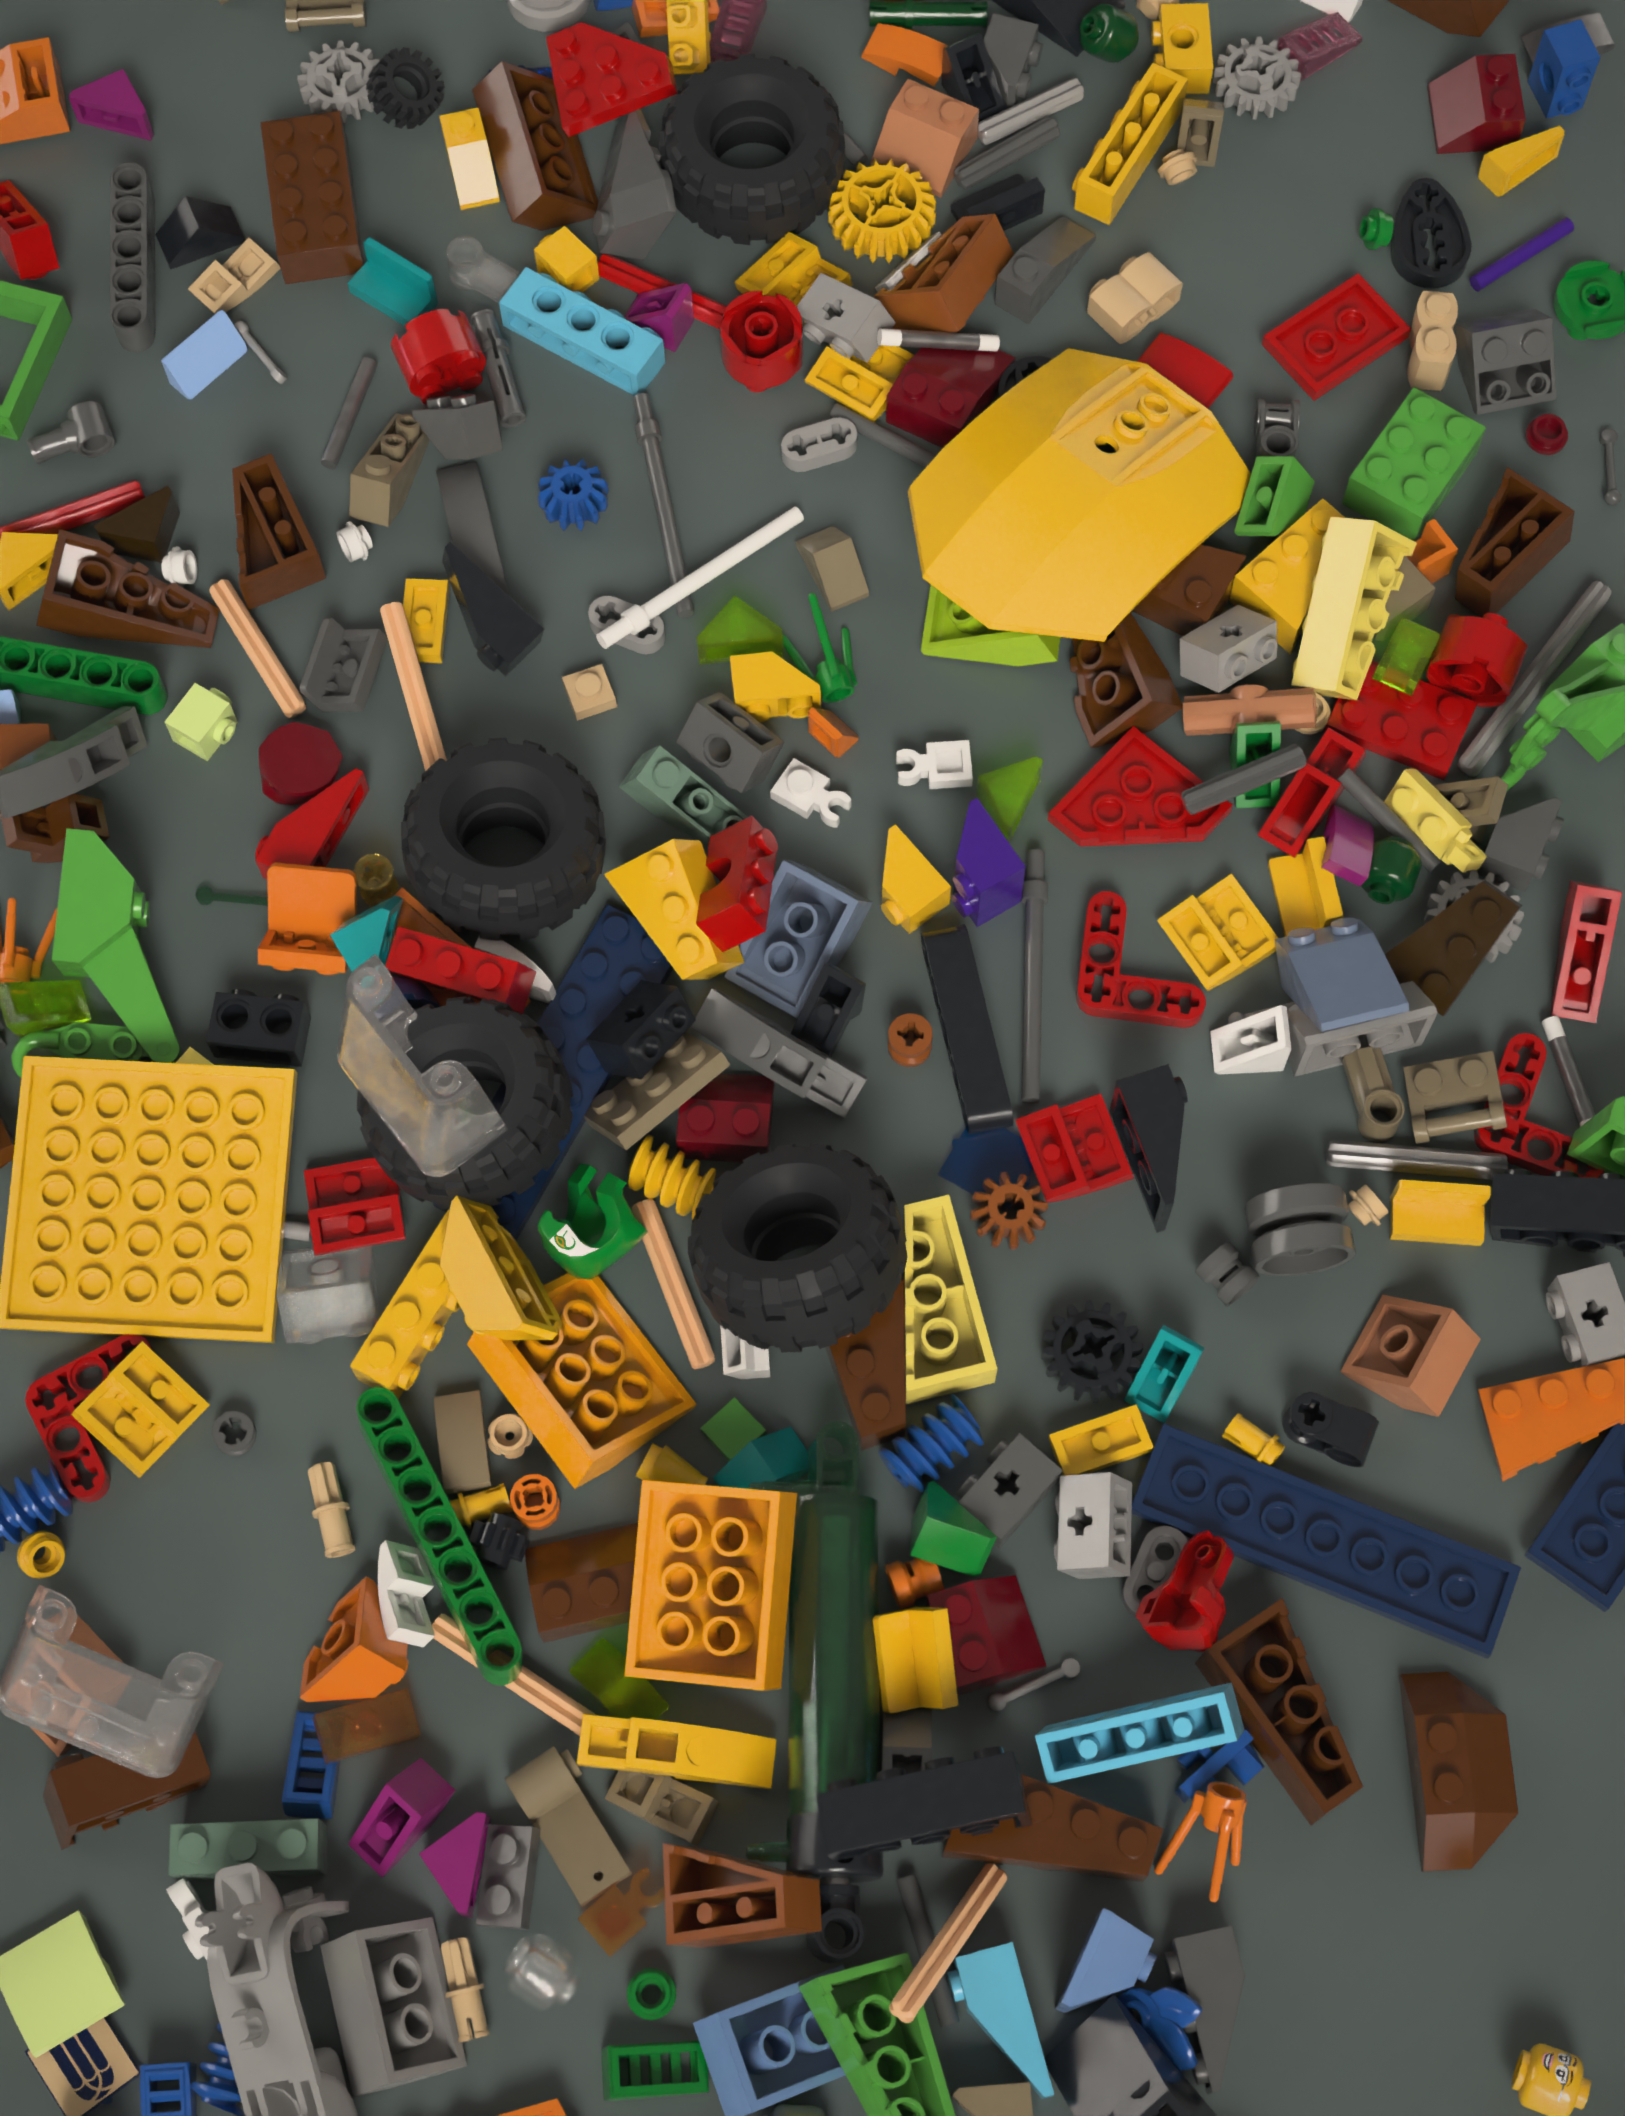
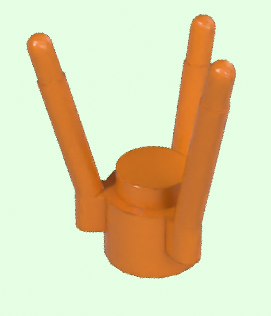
(15, 960)
(1222, 1813)

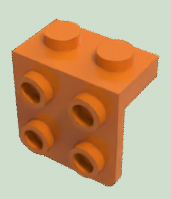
(302, 914)

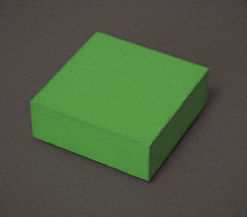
(732, 1429)

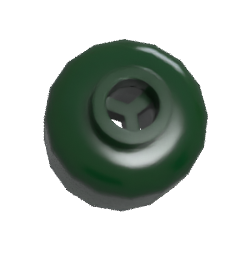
(1111, 33)
(1392, 870)

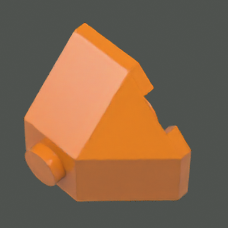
(355, 1652)

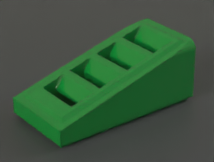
(611, 2070)

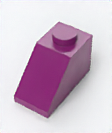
(401, 1816)

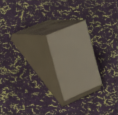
(834, 567)
(1410, 600)
(996, 2100)

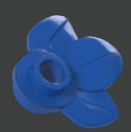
(1163, 2018)

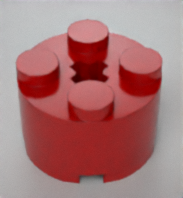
(761, 340)
(439, 354)
(1477, 658)

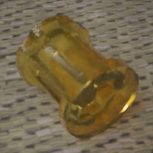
(382, 871)

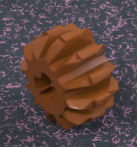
(1025, 1218)

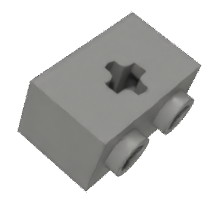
(843, 318)
(1228, 648)
(1599, 1297)
(1094, 1526)

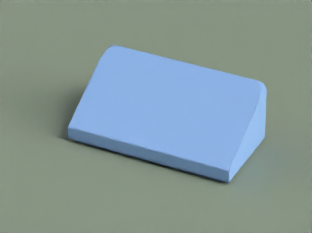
(204, 355)

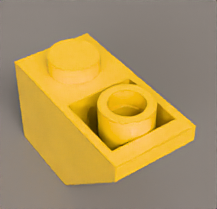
(772, 687)

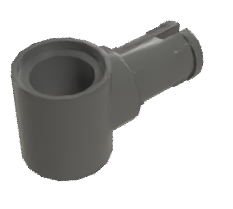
(83, 432)

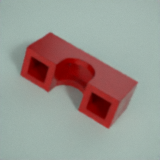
(745, 865)
(460, 968)

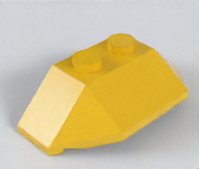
(494, 1277)

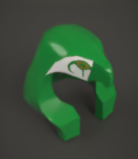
(591, 1234)

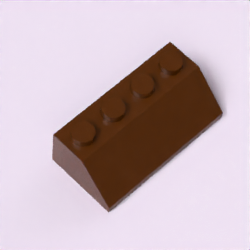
(534, 157)
(582, 1582)

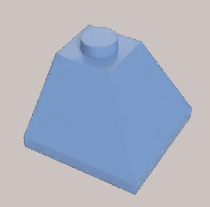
(1108, 1962)

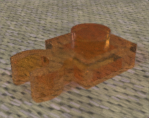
(616, 1917)

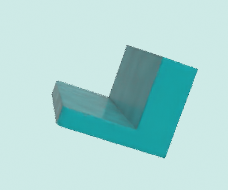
(393, 284)

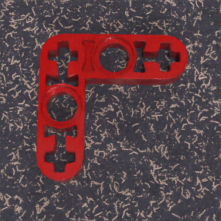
(1118, 986)
(1516, 1114)
(53, 1421)

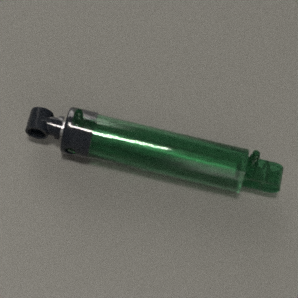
(830, 1675)

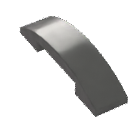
(470, 519)

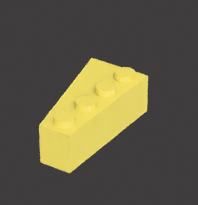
(1348, 605)
(943, 1317)

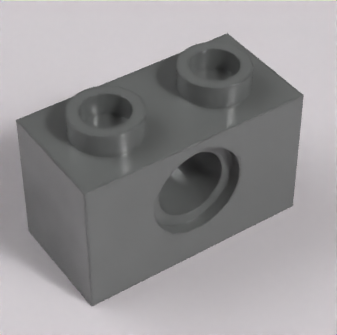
(752, 745)

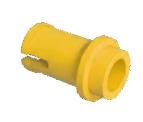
(1253, 1440)
(480, 1505)

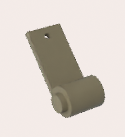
(568, 1824)

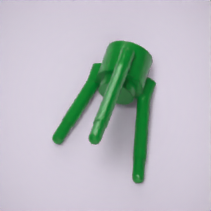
(834, 678)

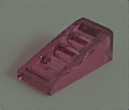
(751, 9)
(1328, 52)

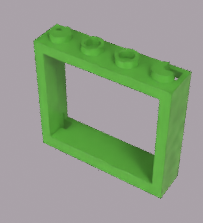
(52, 322)

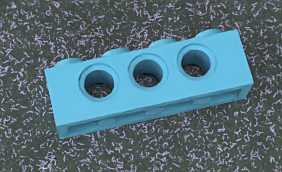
(526, 313)
(1140, 1733)

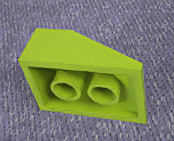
(958, 635)

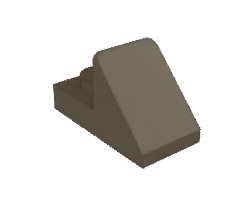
(1477, 801)

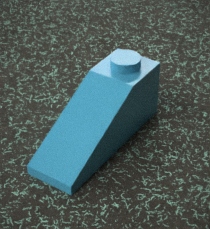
(999, 2004)

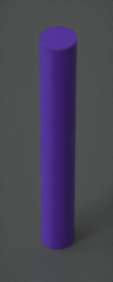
(1521, 254)

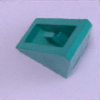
(368, 933)
(1164, 1373)
(767, 1458)

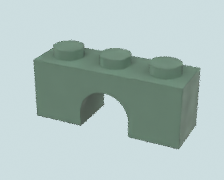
(274, 1846)

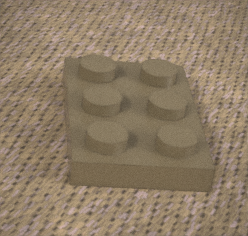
(641, 1104)

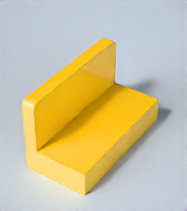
(1304, 890)
(1438, 1212)
(915, 1659)

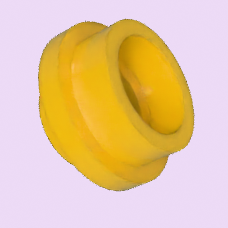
(51, 1560)

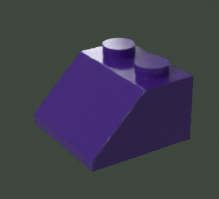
(986, 869)

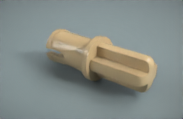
(330, 1510)
(464, 1989)

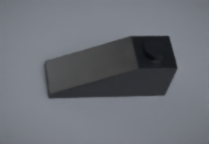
(494, 620)

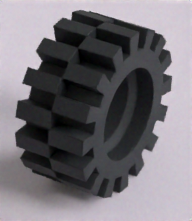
(418, 75)

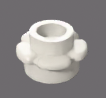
(354, 541)
(179, 567)

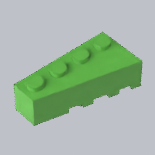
(885, 2060)

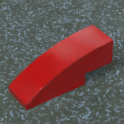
(1311, 793)

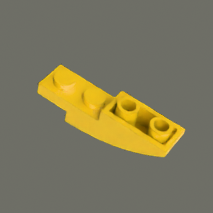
(677, 1750)

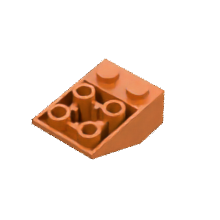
(31, 92)

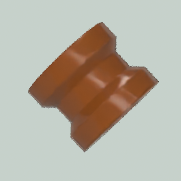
(910, 1051)

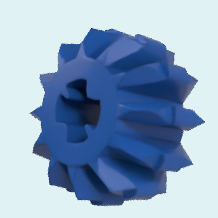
(573, 494)

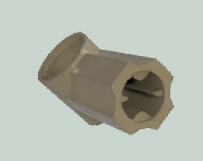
(1373, 1091)

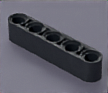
(966, 1029)

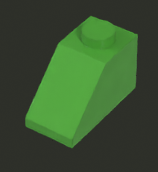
(1274, 496)

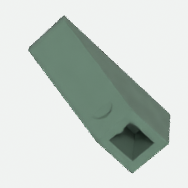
(679, 795)

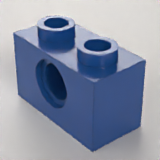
(1563, 69)

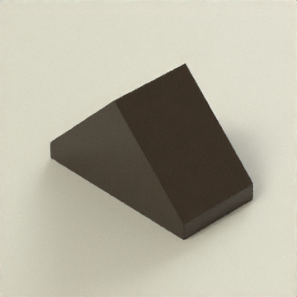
(143, 527)

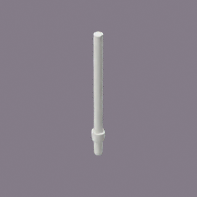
(638, 617)

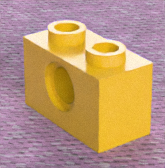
(1185, 43)

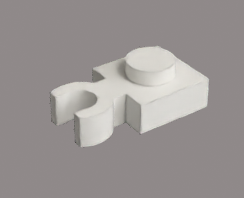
(944, 765)
(806, 790)
(190, 1907)

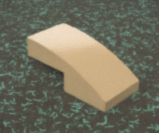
(236, 279)

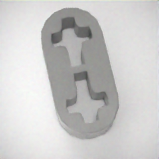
(819, 445)
(607, 604)

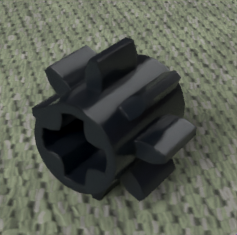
(498, 1540)

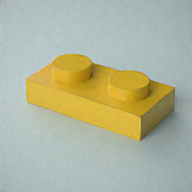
(426, 614)
(1101, 1442)

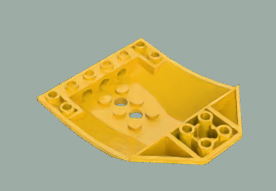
(1047, 528)

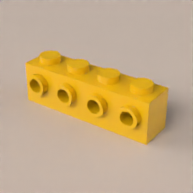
(1129, 144)
(410, 1323)

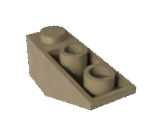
(387, 471)

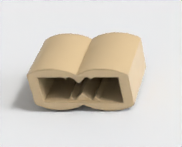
(1133, 297)
(1432, 340)

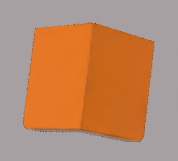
(1434, 552)

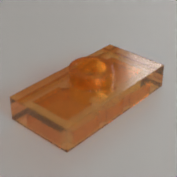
(366, 1726)

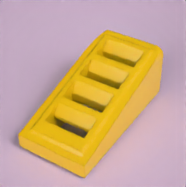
(1515, 162)

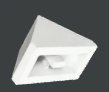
(1253, 1043)

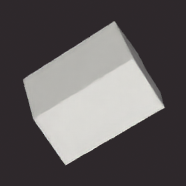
(742, 1359)

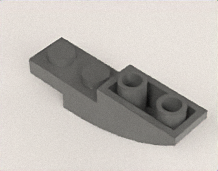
(71, 764)
(778, 1053)

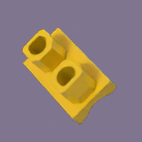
(688, 35)

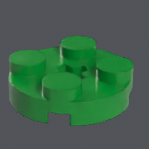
(1578, 314)

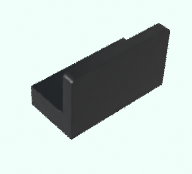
(1010, 200)

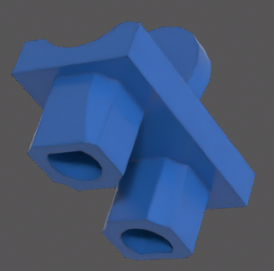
(1236, 1756)

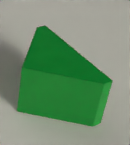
(1248, 744)
(949, 1533)

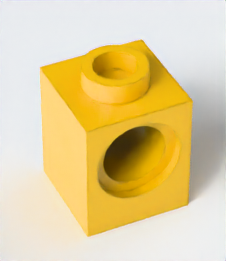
(567, 260)

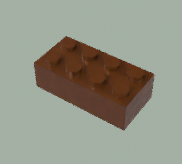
(312, 197)

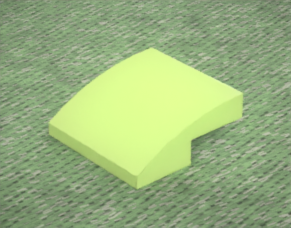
(58, 1984)

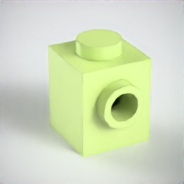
(202, 721)

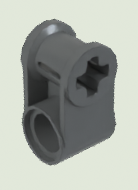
(1276, 428)

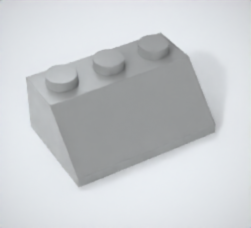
(1323, 1050)
(392, 2005)

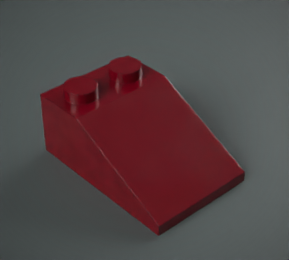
(944, 391)

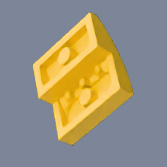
(789, 270)
(859, 383)
(1219, 933)
(140, 1409)

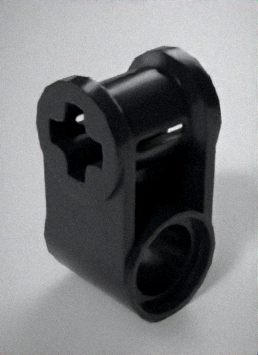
(1336, 1429)

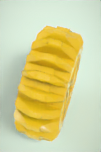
(888, 223)

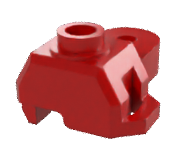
(1189, 1605)

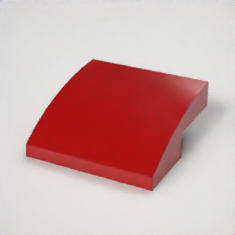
(1187, 368)
(1074, 1149)
(353, 1206)

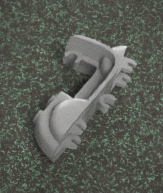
(259, 1994)

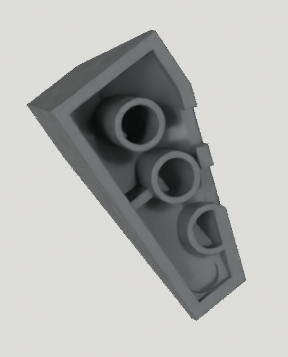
(634, 194)

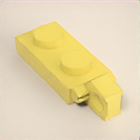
(1435, 821)

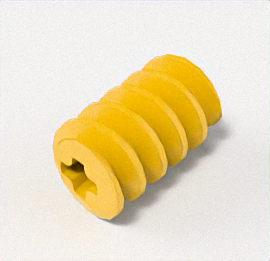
(669, 1177)

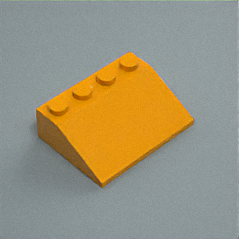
(591, 1388)
(711, 1585)

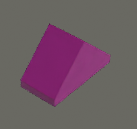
(112, 105)
(666, 312)
(458, 1861)

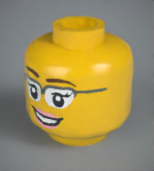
(1550, 2081)

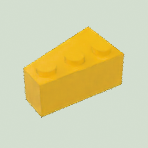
(1283, 573)
(664, 897)

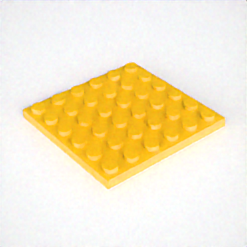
(148, 1199)

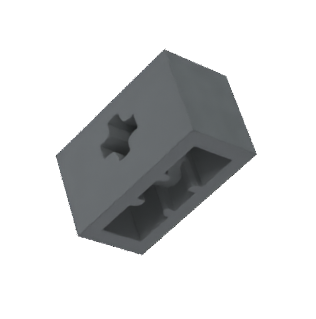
(1033, 1479)

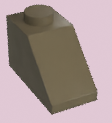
(1201, 129)

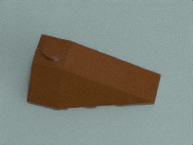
(108, 598)
(1121, 685)

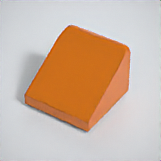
(831, 731)

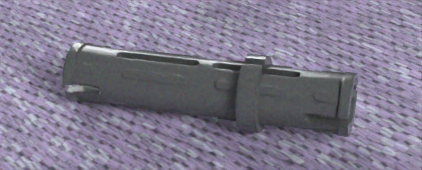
(498, 368)

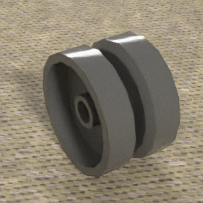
(1299, 1229)

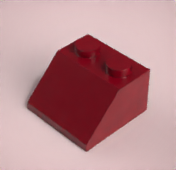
(1477, 105)
(727, 1119)
(989, 1632)

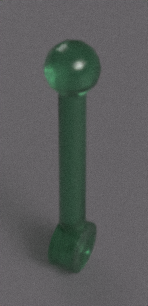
(206, 896)

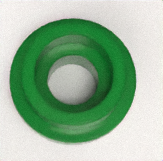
(1376, 229)
(635, 1990)

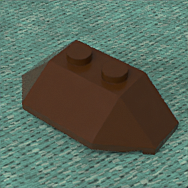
(1456, 1770)

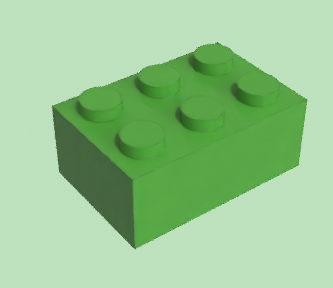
(1413, 464)

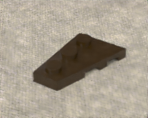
(1453, 944)

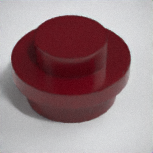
(1546, 434)

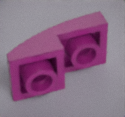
(1348, 846)

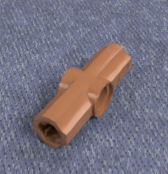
(1249, 704)

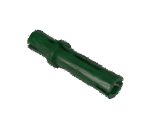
(928, 13)

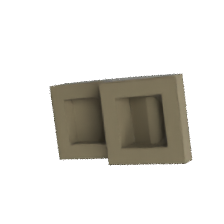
(462, 1442)
(663, 1803)

